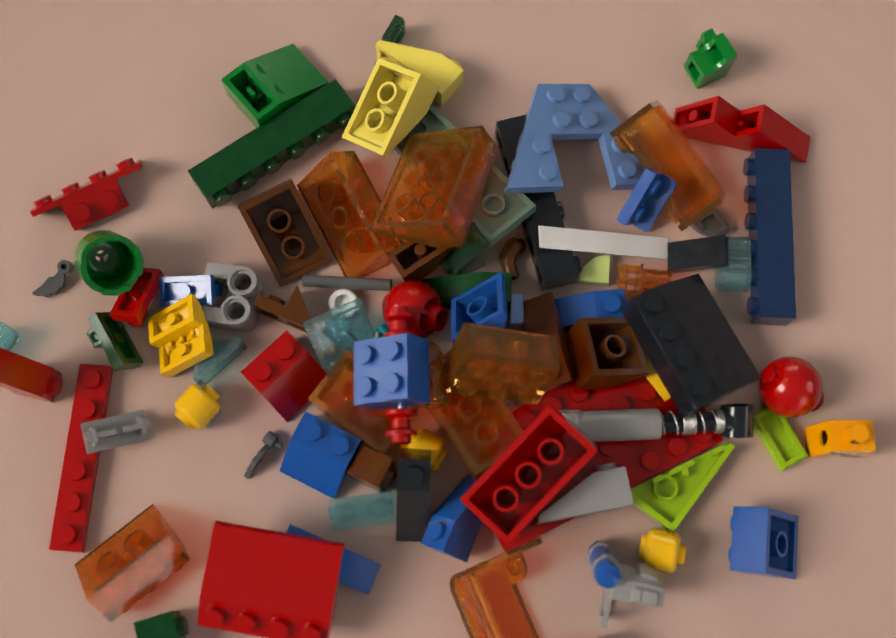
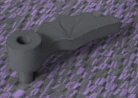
(54, 283)
(270, 440)

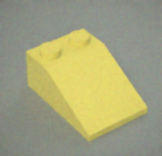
(389, 107)

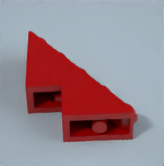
(725, 125)

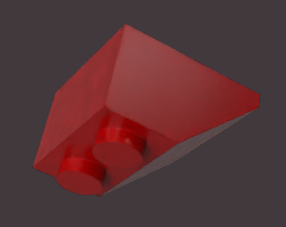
(285, 375)

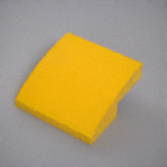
(180, 335)

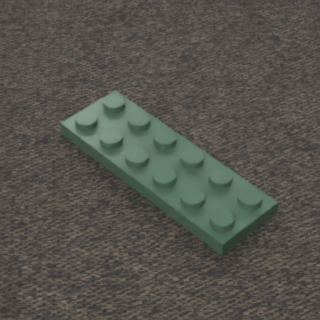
(496, 211)

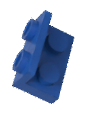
(647, 199)

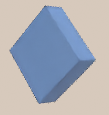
(516, 312)

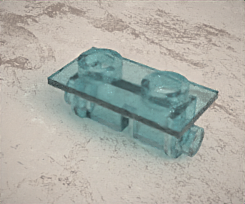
(361, 511)

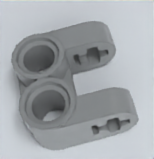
(236, 299)

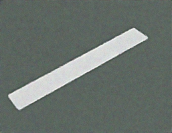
(602, 242)

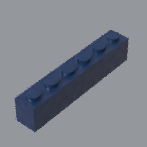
(770, 236)

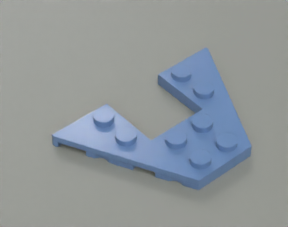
(567, 114)

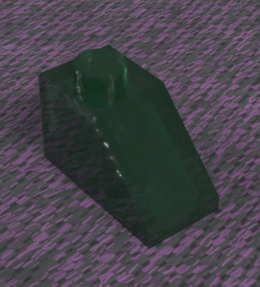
(470, 256)

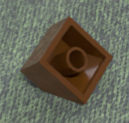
(605, 353)

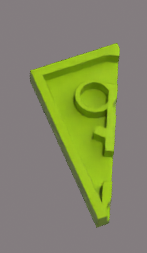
(673, 493)

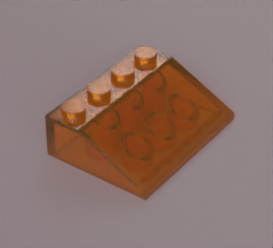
(437, 187)

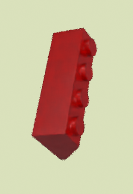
(529, 473)

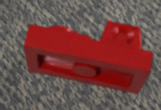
(133, 305)

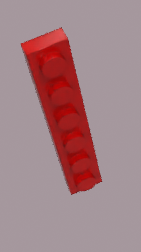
(80, 468)

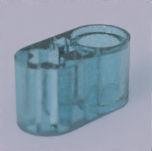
(738, 273)

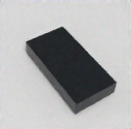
(698, 254)

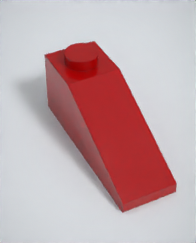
(29, 377)

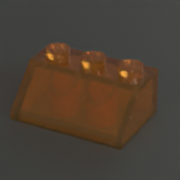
(336, 400)
(131, 563)

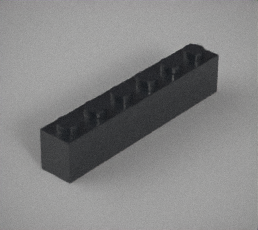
(552, 266)

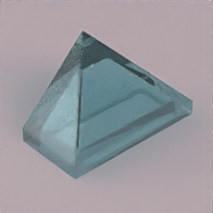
(224, 353)

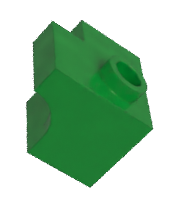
(711, 59)

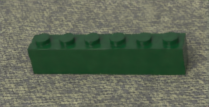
(273, 144)

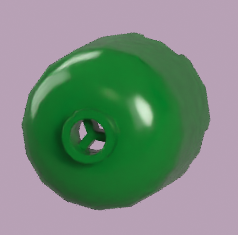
(117, 270)

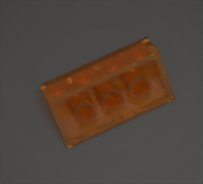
(344, 209)

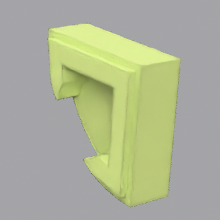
(596, 271)

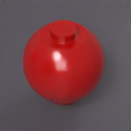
(422, 301)
(791, 387)

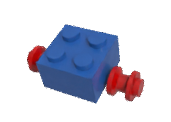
(393, 374)

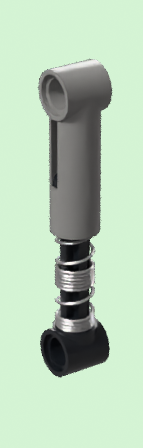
(730, 420)

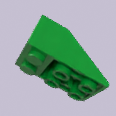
(272, 83)

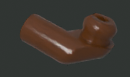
(508, 255)

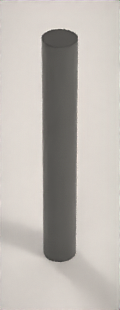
(347, 282)

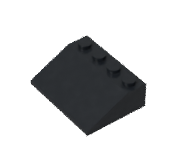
(689, 343)

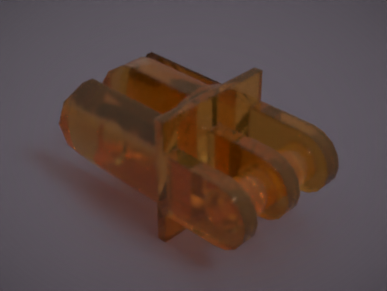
(644, 278)

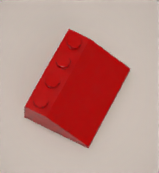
(269, 583)

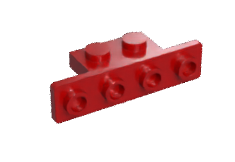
(92, 200)

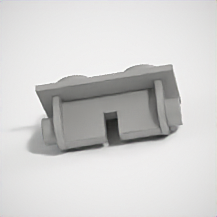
(115, 431)

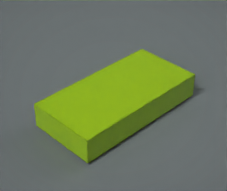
(778, 438)

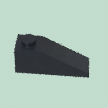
(412, 494)

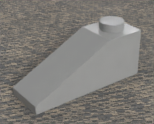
(598, 493)

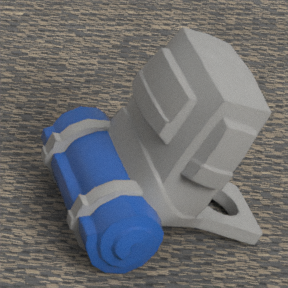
(623, 582)

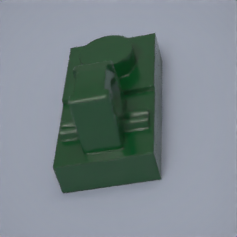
(114, 340)

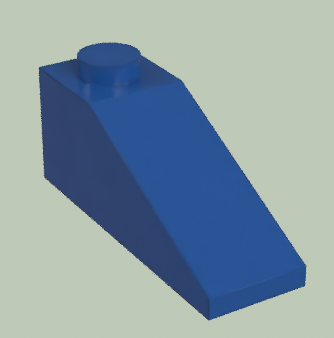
(591, 305)
(453, 525)

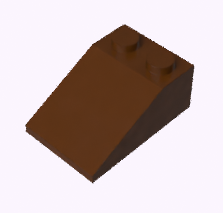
(285, 232)

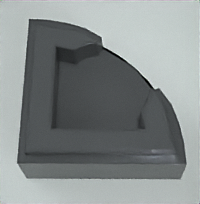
(711, 225)

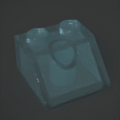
(337, 331)

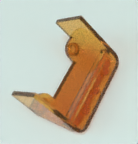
(663, 146)
(490, 597)

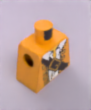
(844, 439)

